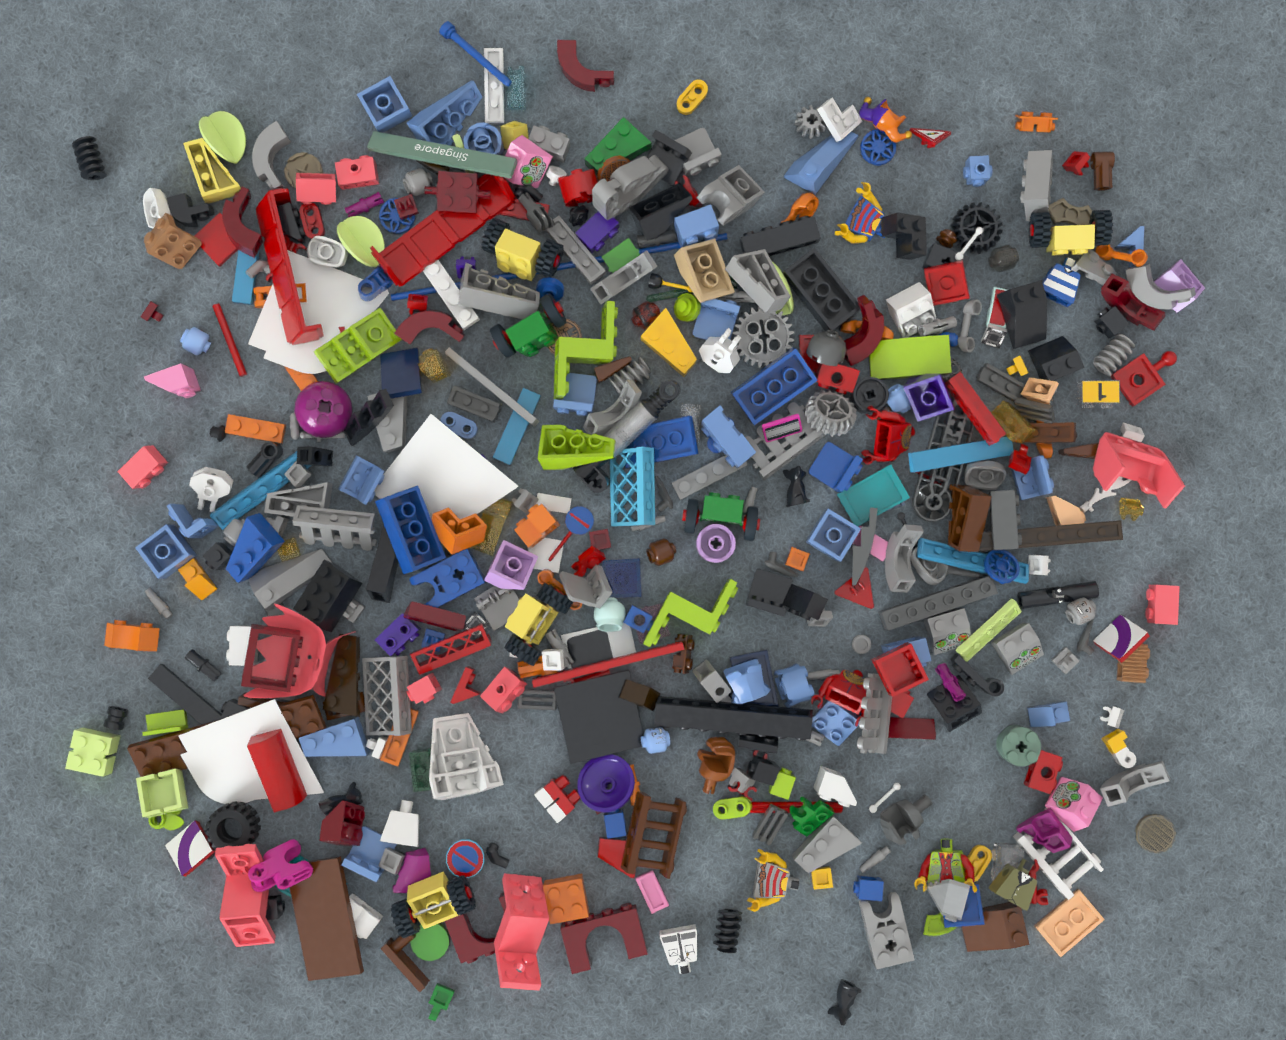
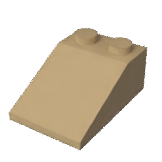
(704, 270)

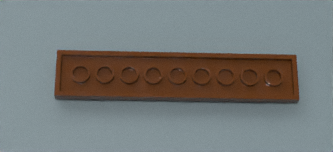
(165, 751)

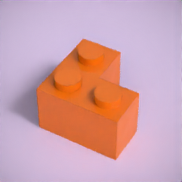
(537, 526)
(458, 533)

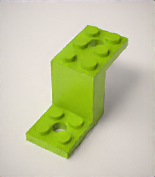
(585, 350)
(691, 613)

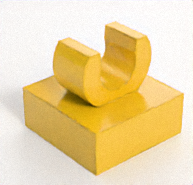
(1019, 366)

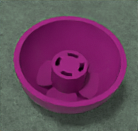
(322, 422)

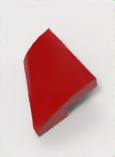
(612, 852)

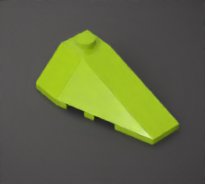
(570, 448)

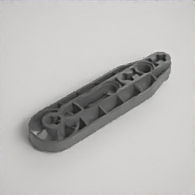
(936, 491)

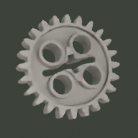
(780, 334)

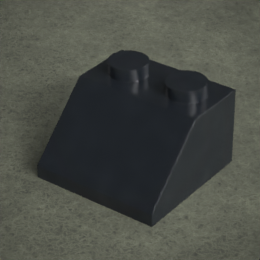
(1055, 359)

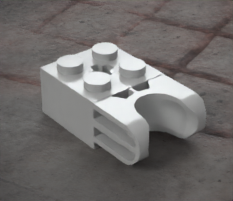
(731, 194)
(885, 927)

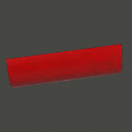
(276, 770)

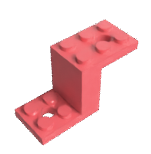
(242, 907)
(521, 932)

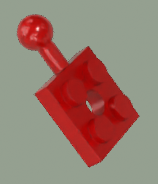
(1150, 378)

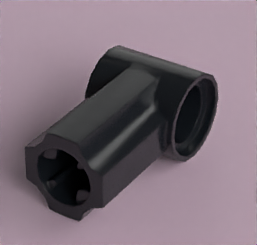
(264, 460)

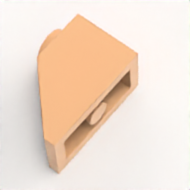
(1040, 390)
(1064, 512)

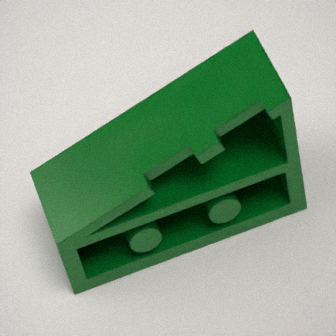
(622, 141)

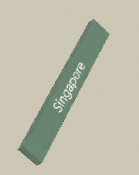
(442, 154)

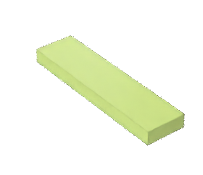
(989, 630)

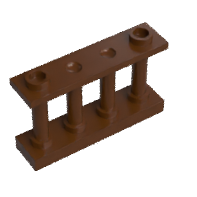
(636, 829)

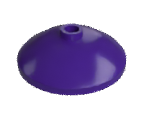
(598, 775)

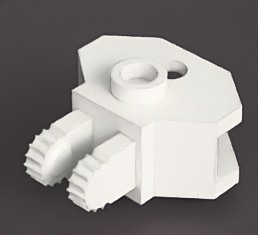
(722, 351)
(210, 486)

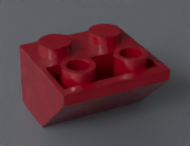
(343, 825)

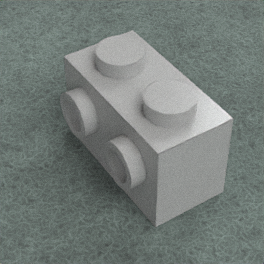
(552, 143)

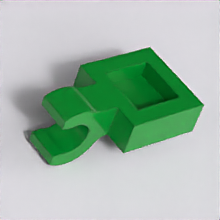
(440, 999)

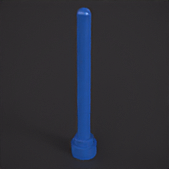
(449, 32)

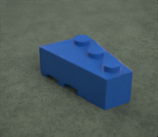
(253, 547)

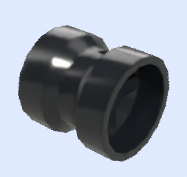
(115, 718)

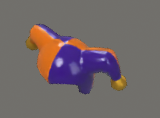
(884, 120)

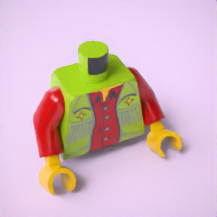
(945, 865)

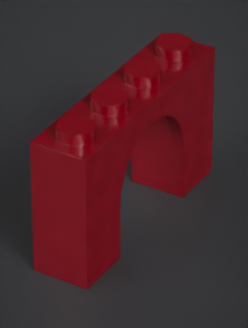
(624, 919)
(466, 941)

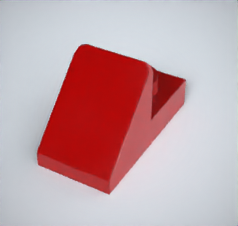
(462, 691)

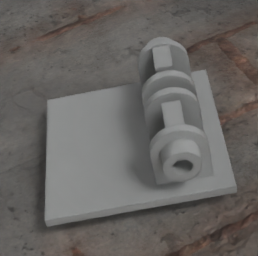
(497, 605)

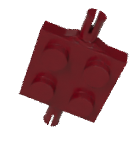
(457, 192)

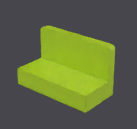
(166, 722)

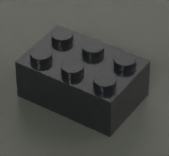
(327, 595)

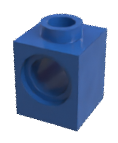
(629, 619)
(615, 824)
(868, 888)

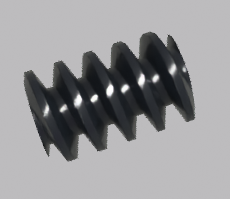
(86, 156)
(728, 930)

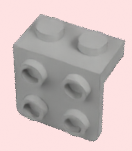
(702, 150)
(591, 590)

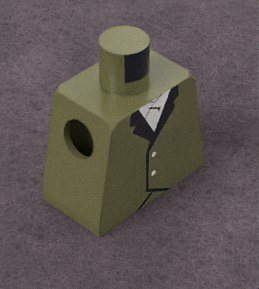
(1015, 884)

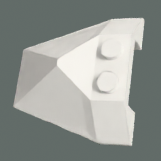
(460, 759)

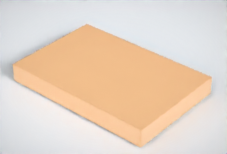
(1069, 923)

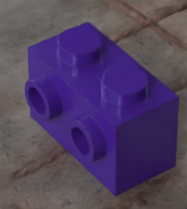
(597, 231)
(397, 635)

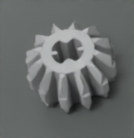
(803, 124)

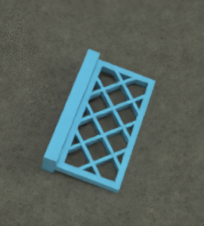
(643, 486)

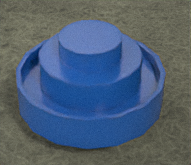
(550, 286)

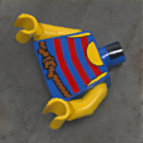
(863, 219)

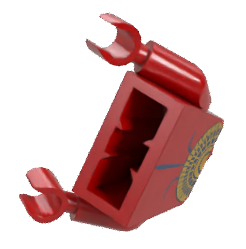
(891, 437)
(844, 690)

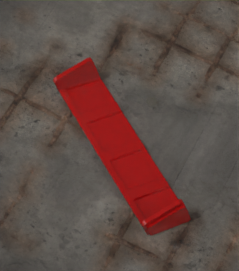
(441, 233)
(280, 266)

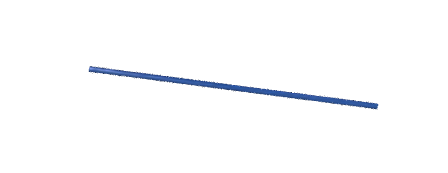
(654, 249)

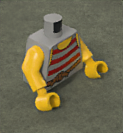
(770, 881)

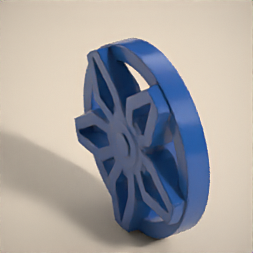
(877, 148)
(394, 218)
(1001, 566)

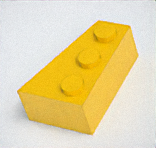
(668, 343)

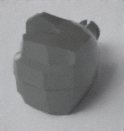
(903, 818)

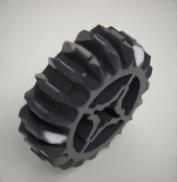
(976, 212)

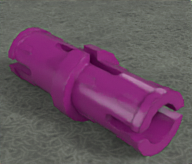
(364, 205)
(950, 682)

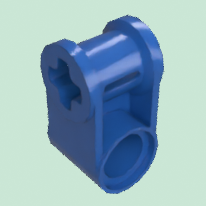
(377, 281)

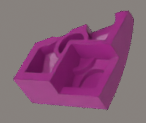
(1047, 830)
(415, 868)

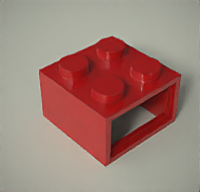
(900, 669)

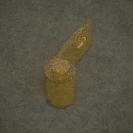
(494, 517)

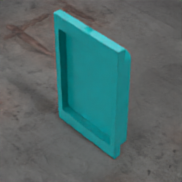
(878, 491)

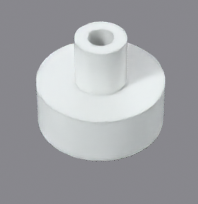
(554, 173)

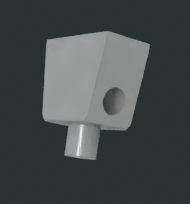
(712, 682)

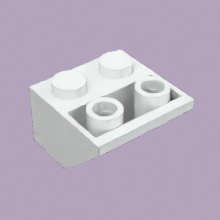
(911, 309)
(833, 785)

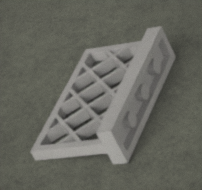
(398, 696)

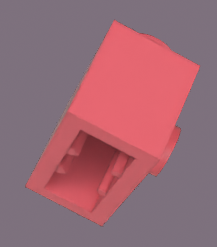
(356, 172)
(315, 188)
(143, 467)
(1162, 604)
(424, 689)
(503, 690)

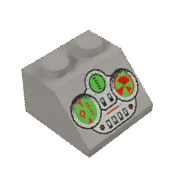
(947, 630)
(1018, 647)

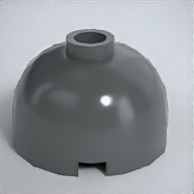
(827, 348)

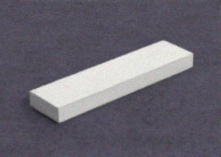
(494, 88)

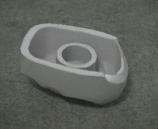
(984, 474)
(928, 570)

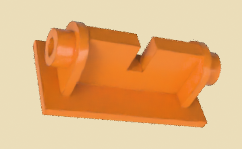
(1027, 121)

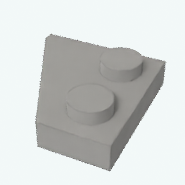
(1094, 267)

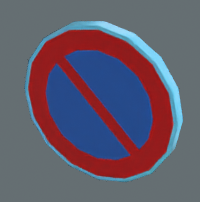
(465, 858)

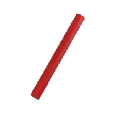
(229, 340)

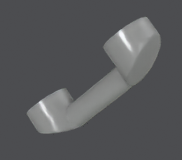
(971, 308)

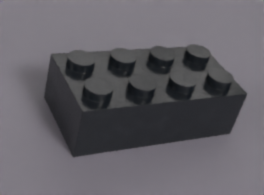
(821, 290)

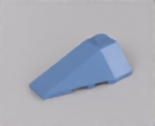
(445, 116)
(817, 164)

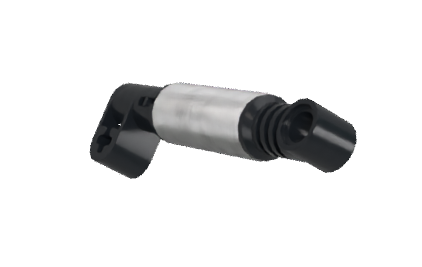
(628, 430)

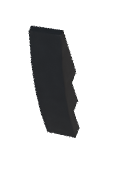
(369, 417)

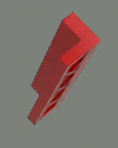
(974, 409)
(453, 653)

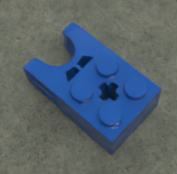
(444, 578)

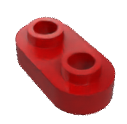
(311, 222)

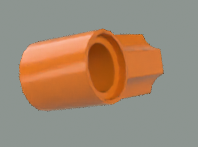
(526, 670)

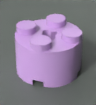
(723, 536)

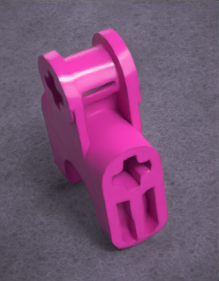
(278, 870)

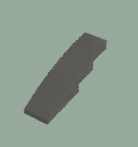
(862, 552)

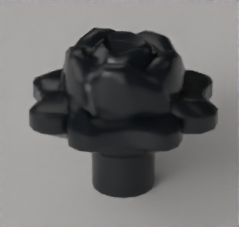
(578, 215)

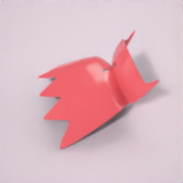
(276, 651)

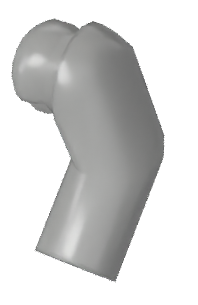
(258, 266)

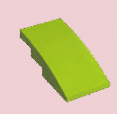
(357, 345)
(910, 357)

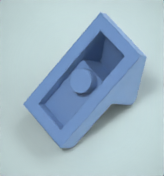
(1133, 242)
(1048, 714)

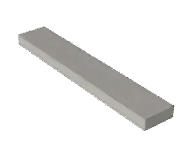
(492, 387)

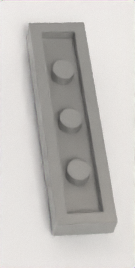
(576, 251)
(704, 477)

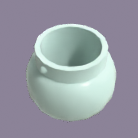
(610, 615)

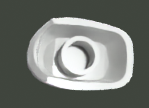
(155, 206)
(327, 252)

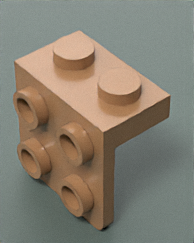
(171, 242)

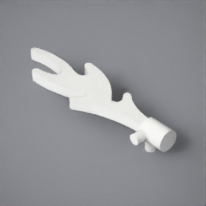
(1097, 496)

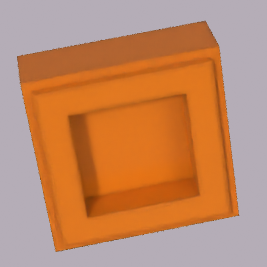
(797, 559)

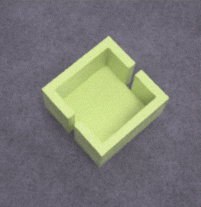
(90, 752)
(162, 795)

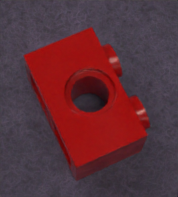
(847, 380)
(1048, 782)

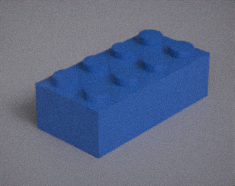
(774, 386)
(410, 529)

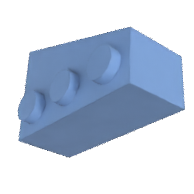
(727, 438)
(337, 740)

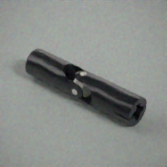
(1067, 593)

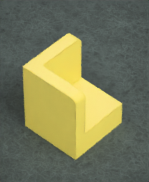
(512, 131)

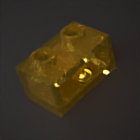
(433, 365)
(1015, 425)

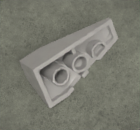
(281, 580)
(949, 898)

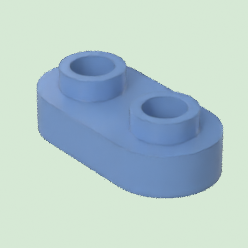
(459, 424)

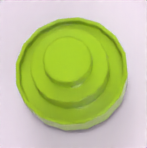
(687, 307)

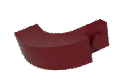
(576, 73)
(242, 237)
(1118, 293)
(425, 319)
(868, 336)

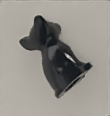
(796, 490)
(353, 796)
(845, 996)

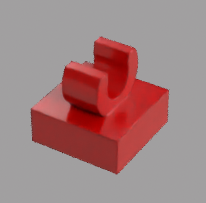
(1076, 162)
(417, 302)

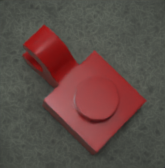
(695, 202)
(1019, 460)
(588, 559)

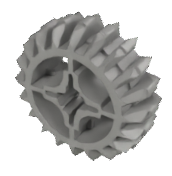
(830, 413)

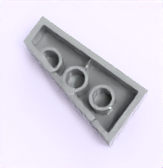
(496, 295)

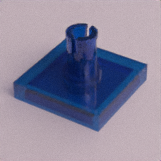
(623, 577)

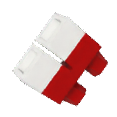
(554, 790)

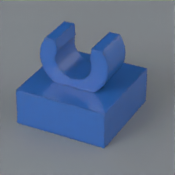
(431, 637)

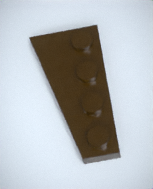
(342, 687)

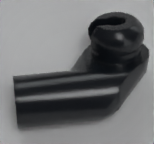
(534, 193)
(494, 856)

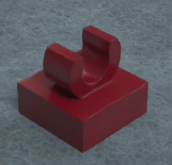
(406, 206)
(150, 311)

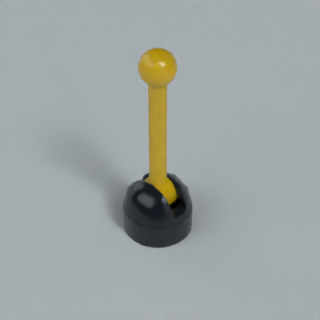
(656, 282)

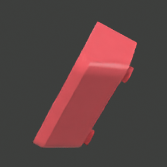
(1137, 462)

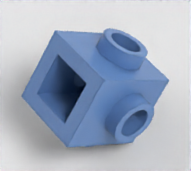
(977, 170)

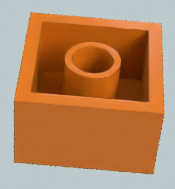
(566, 898)

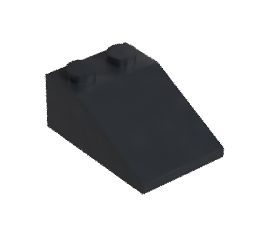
(658, 212)
(1025, 313)

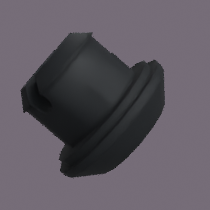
(218, 432)

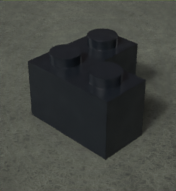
(908, 232)

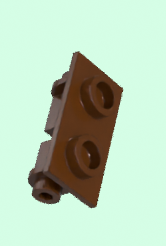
(684, 661)

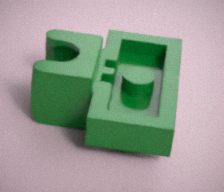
(810, 816)

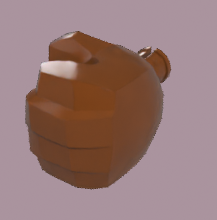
(716, 764)

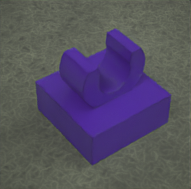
(460, 264)

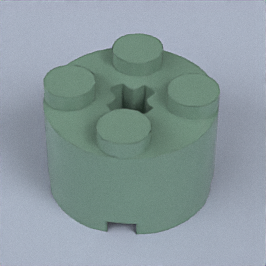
(1024, 754)

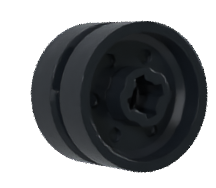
(878, 391)

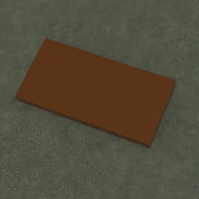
(326, 922)

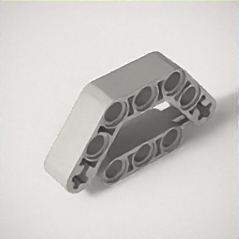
(627, 185)

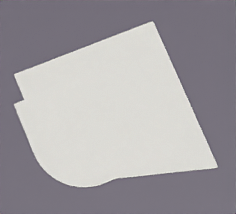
(331, 302)
(445, 472)
(222, 762)

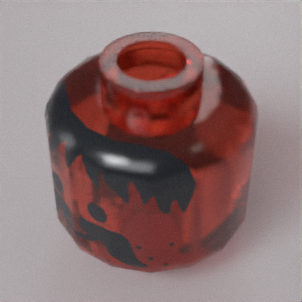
(645, 314)

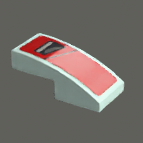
(994, 313)

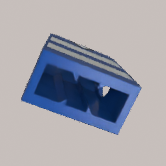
(1062, 283)

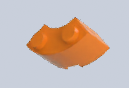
(132, 637)

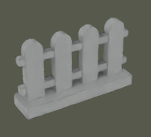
(778, 450)
(329, 520)
(876, 716)

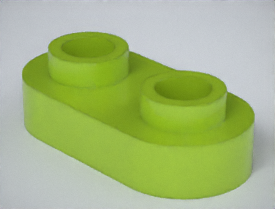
(731, 807)

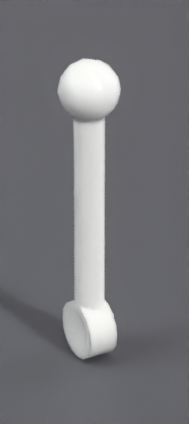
(959, 256)
(873, 808)

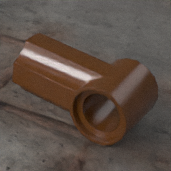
(1102, 165)

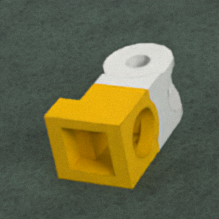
(1118, 748)

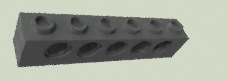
(937, 602)

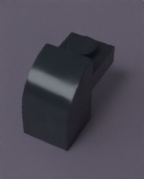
(184, 211)

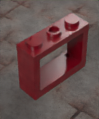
(293, 661)

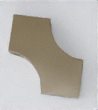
(1064, 212)

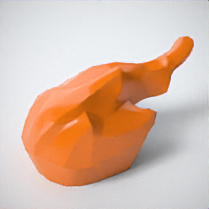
(804, 206)

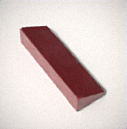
(435, 616)
(912, 728)

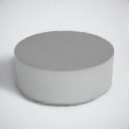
(861, 644)

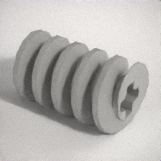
(1112, 354)
(636, 374)

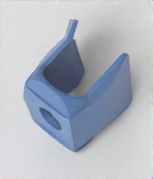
(746, 682)

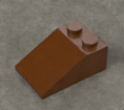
(1002, 929)

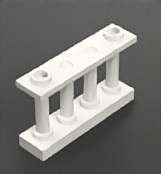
(1053, 869)

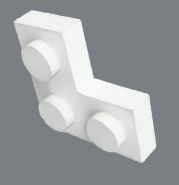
(839, 122)

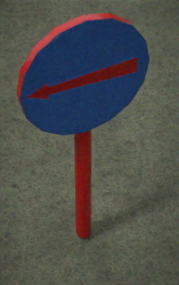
(578, 521)

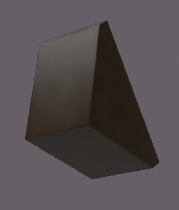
(639, 695)

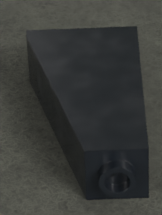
(383, 570)

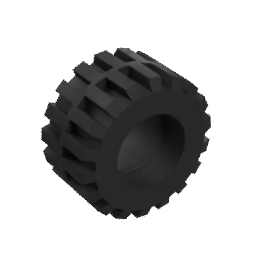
(243, 815)

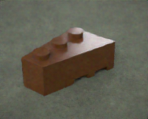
(968, 517)

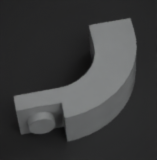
(264, 150)
(623, 277)
(1152, 295)
(603, 421)
(898, 557)
(1124, 784)

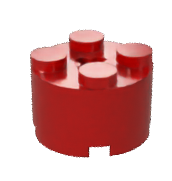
(577, 187)

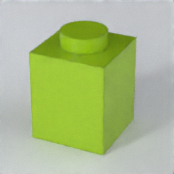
(783, 784)

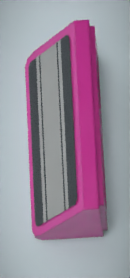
(782, 428)

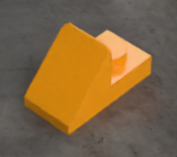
(197, 579)

